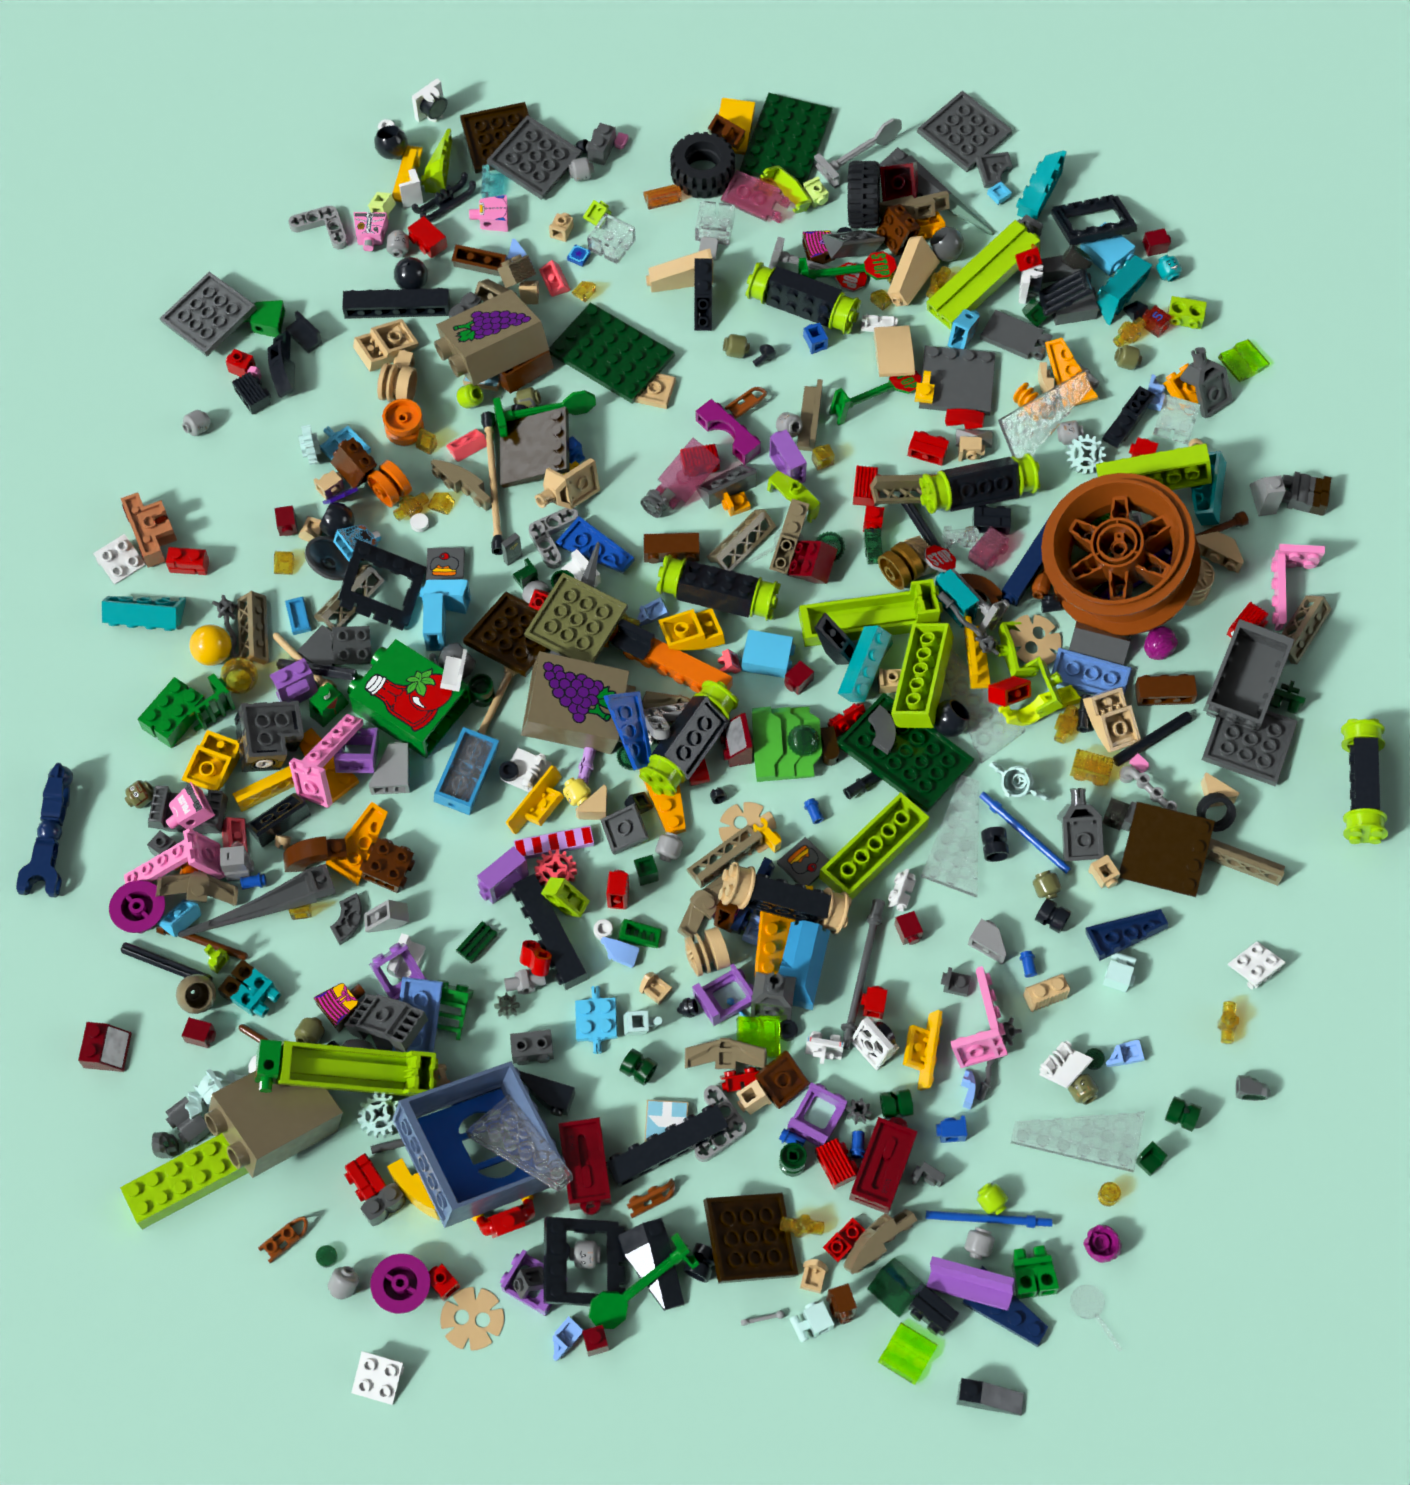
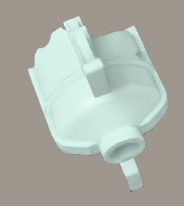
(1012, 786)
(205, 1090)

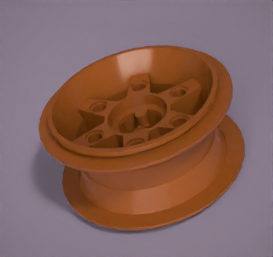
(1071, 526)

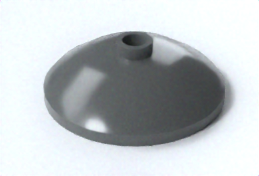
(326, 558)

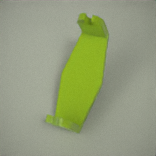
(790, 187)
(795, 490)
(1008, 650)
(1051, 682)

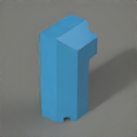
(804, 960)

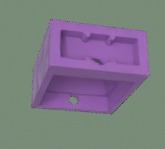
(787, 456)
(359, 762)
(501, 874)

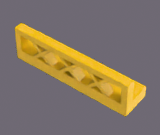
(976, 659)
(264, 789)

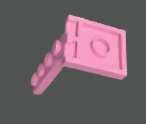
(1289, 557)
(308, 773)
(195, 849)
(984, 1044)

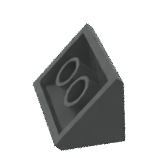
(852, 243)
(733, 481)
(1099, 643)

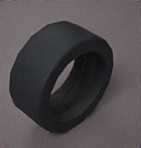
(1213, 798)

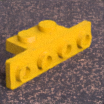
(410, 160)
(538, 803)
(922, 1049)

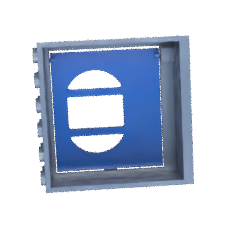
(438, 1149)

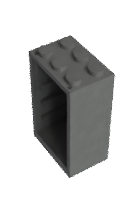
(1248, 675)

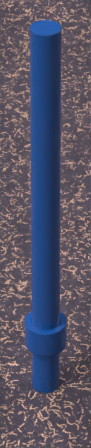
(996, 807)
(1030, 1220)

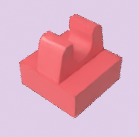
(731, 662)

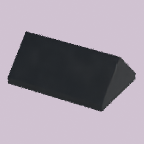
(278, 819)

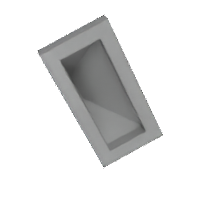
(985, 434)

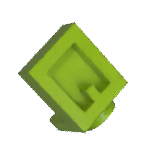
(596, 212)

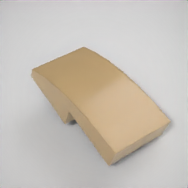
(1045, 382)

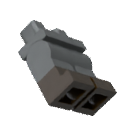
(1307, 493)

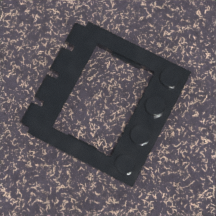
(1093, 233)
(366, 605)
(556, 1258)

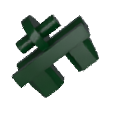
(1295, 701)

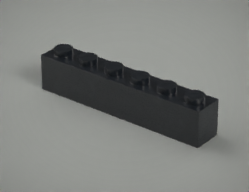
(396, 303)
(549, 931)
(668, 1145)

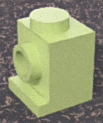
(816, 192)
(382, 203)

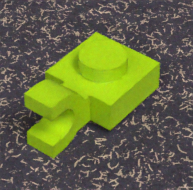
(217, 958)

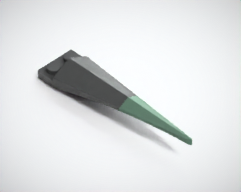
(929, 185)

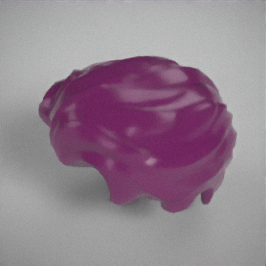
(1160, 643)
(1102, 1243)

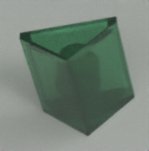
(895, 1287)

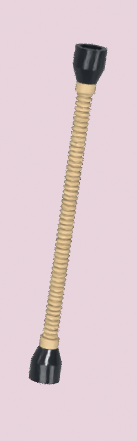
(488, 424)

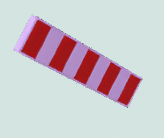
(562, 840)

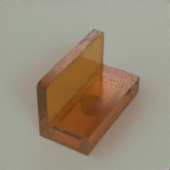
(662, 196)

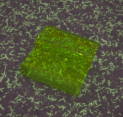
(1243, 360)
(761, 1032)
(907, 1353)

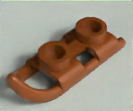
(750, 402)
(654, 1194)
(287, 1234)

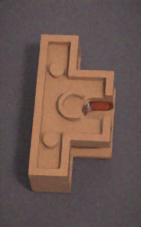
(149, 526)

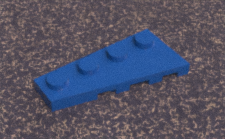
(584, 538)
(630, 723)

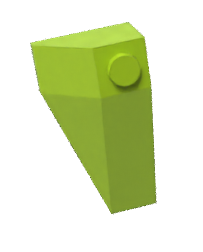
(437, 168)

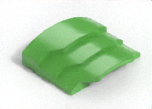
(771, 749)

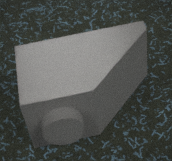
(386, 916)
(988, 941)

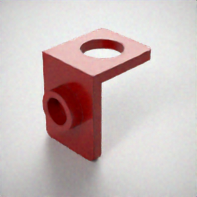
(1028, 258)

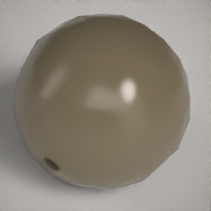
(203, 995)

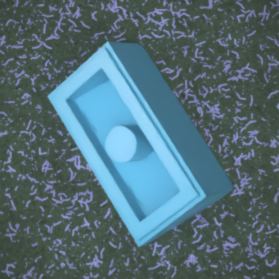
(180, 917)

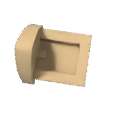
(310, 529)
(654, 987)
(813, 1275)

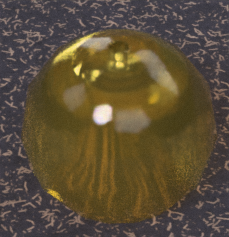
(239, 680)

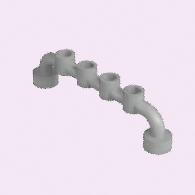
(1127, 775)

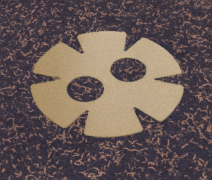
(1050, 641)
(751, 812)
(482, 1304)

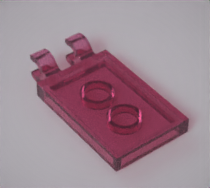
(754, 197)
(687, 472)

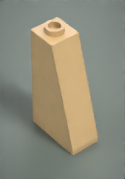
(913, 270)
(675, 273)

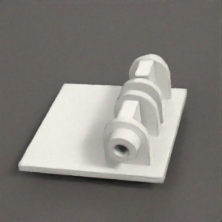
(119, 559)
(530, 769)
(1256, 964)
(1064, 1065)
(377, 1377)

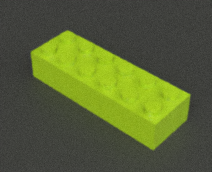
(1173, 468)
(922, 675)
(874, 847)
(181, 1182)

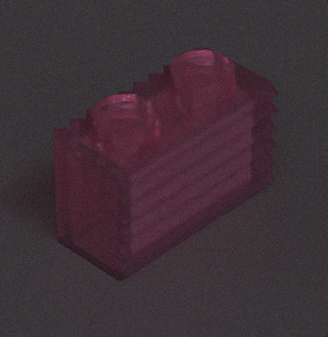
(988, 548)

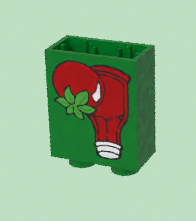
(406, 699)

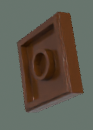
(782, 1079)

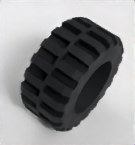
(702, 147)
(863, 194)

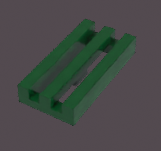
(487, 929)

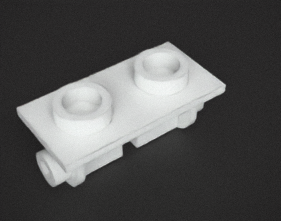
(872, 321)
(903, 882)

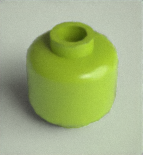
(469, 396)
(992, 1198)

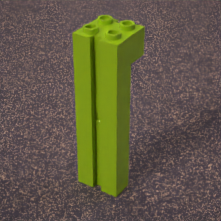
(982, 274)
(890, 611)
(356, 1069)

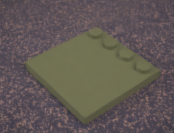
(576, 620)

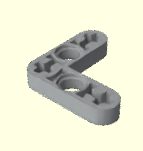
(327, 220)
(545, 532)
(657, 719)
(733, 1118)

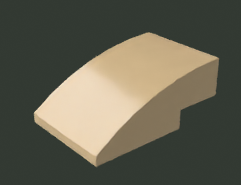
(384, 344)
(894, 351)
(1112, 719)

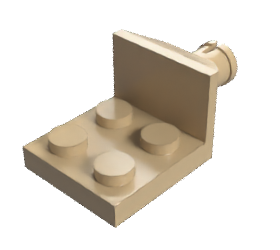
(570, 488)

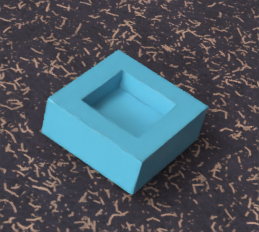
(999, 193)

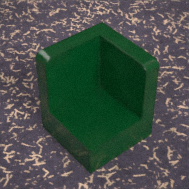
(1034, 312)
(526, 574)
(646, 870)
(1151, 1158)

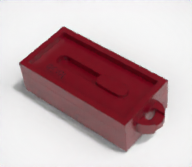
(586, 1160)
(883, 1164)

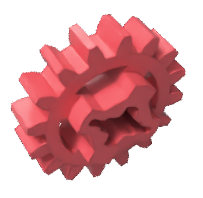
(563, 870)

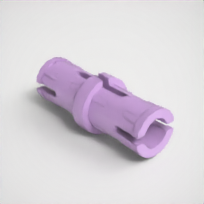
(586, 764)

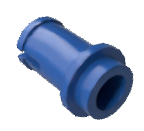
(813, 810)
(253, 881)
(1027, 959)
(789, 1137)
(857, 1145)

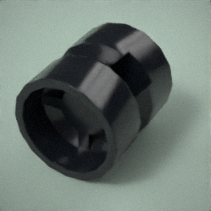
(995, 844)
(1052, 915)
(705, 1258)

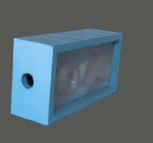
(466, 771)

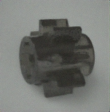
(506, 1000)

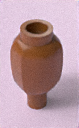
(1040, 585)

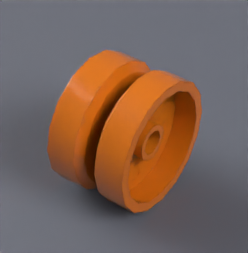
(402, 421)
(389, 483)

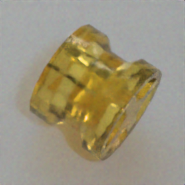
(1112, 1191)

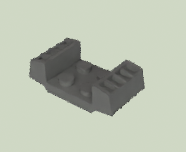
(161, 811)
(388, 1020)

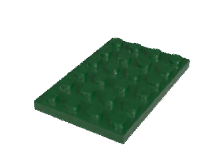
(786, 136)
(611, 352)
(919, 764)

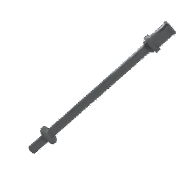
(874, 920)

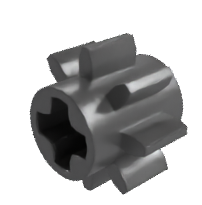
(859, 1105)

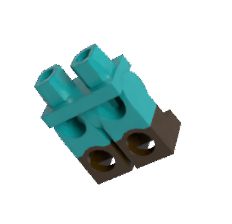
(249, 989)

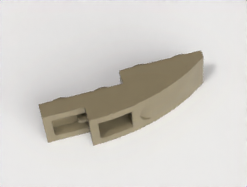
(921, 206)
(462, 479)
(789, 536)
(871, 1243)

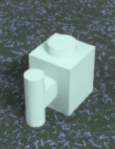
(1118, 973)
(638, 1022)
(816, 1320)

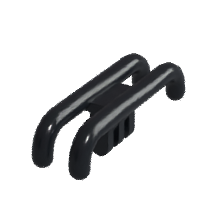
(445, 199)

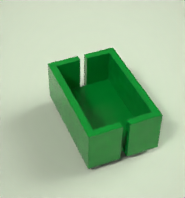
(170, 711)

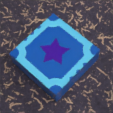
(578, 255)

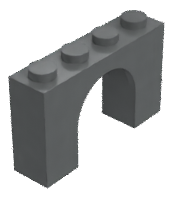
(1081, 310)

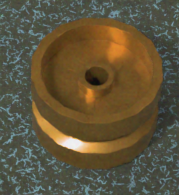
(900, 565)

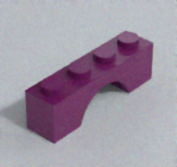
(714, 417)

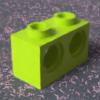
(1187, 312)
(565, 897)

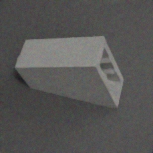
(1268, 494)
(393, 771)

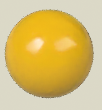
(210, 645)

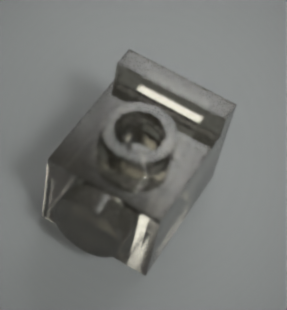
(1115, 813)

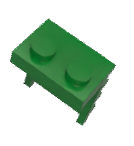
(222, 699)
(457, 997)

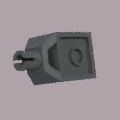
(1209, 381)
(1081, 829)
(773, 995)

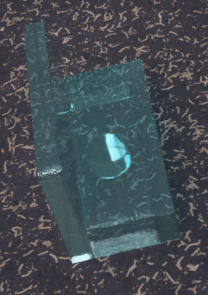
(492, 183)

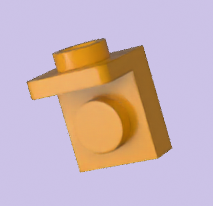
(736, 503)

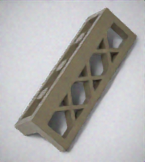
(810, 416)
(892, 483)
(742, 532)
(333, 604)
(255, 627)
(1307, 627)
(737, 853)
(1245, 862)

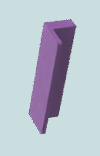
(971, 1283)

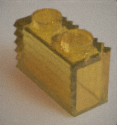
(1092, 767)

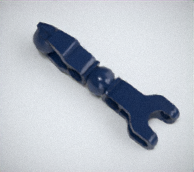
(45, 850)

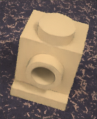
(561, 223)
(404, 358)
(970, 448)
(329, 484)
(888, 680)
(1104, 866)
(752, 1097)

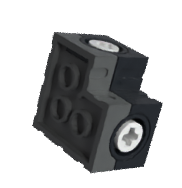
(267, 733)

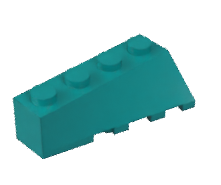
(1041, 185)
(1122, 287)
(1208, 497)
(143, 612)
(864, 663)

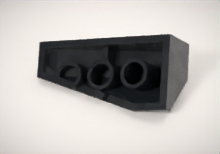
(647, 1248)

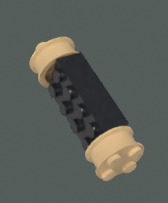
(782, 899)

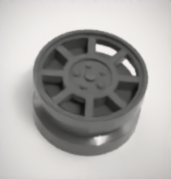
(654, 503)

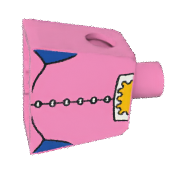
(492, 213)

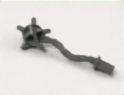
(226, 609)
(986, 643)
(1010, 1033)

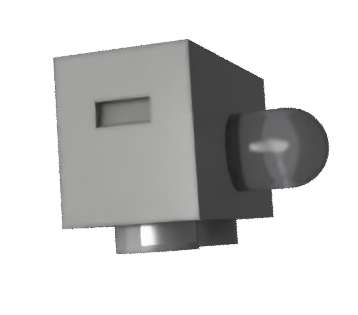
(236, 862)

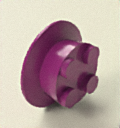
(136, 907)
(400, 1283)

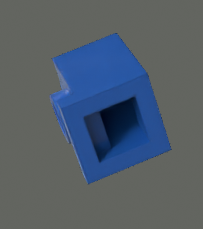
(815, 338)
(575, 450)
(952, 1130)

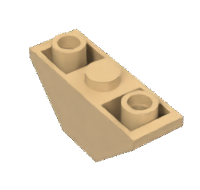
(1221, 550)

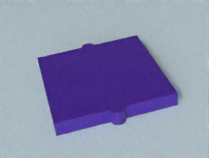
(341, 495)

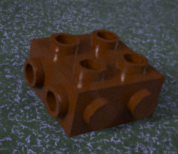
(897, 228)
(353, 462)
(387, 864)

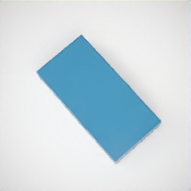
(298, 615)

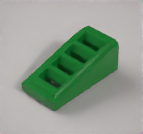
(631, 939)

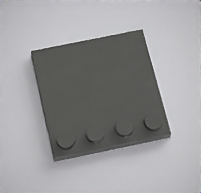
(964, 131)
(534, 157)
(208, 313)
(960, 378)
(1251, 753)

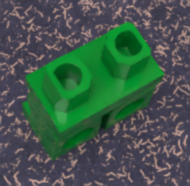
(1034, 1271)

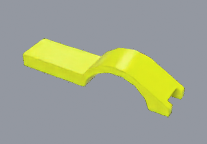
(1028, 714)

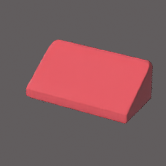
(554, 278)
(467, 445)
(234, 830)

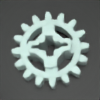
(309, 444)
(1080, 449)
(375, 1123)

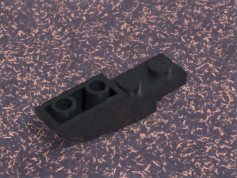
(702, 294)
(280, 365)
(1129, 417)

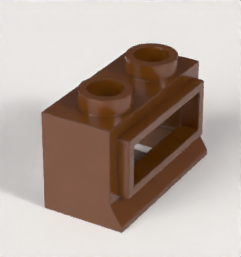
(727, 130)
(842, 1303)

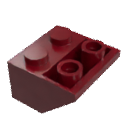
(812, 561)

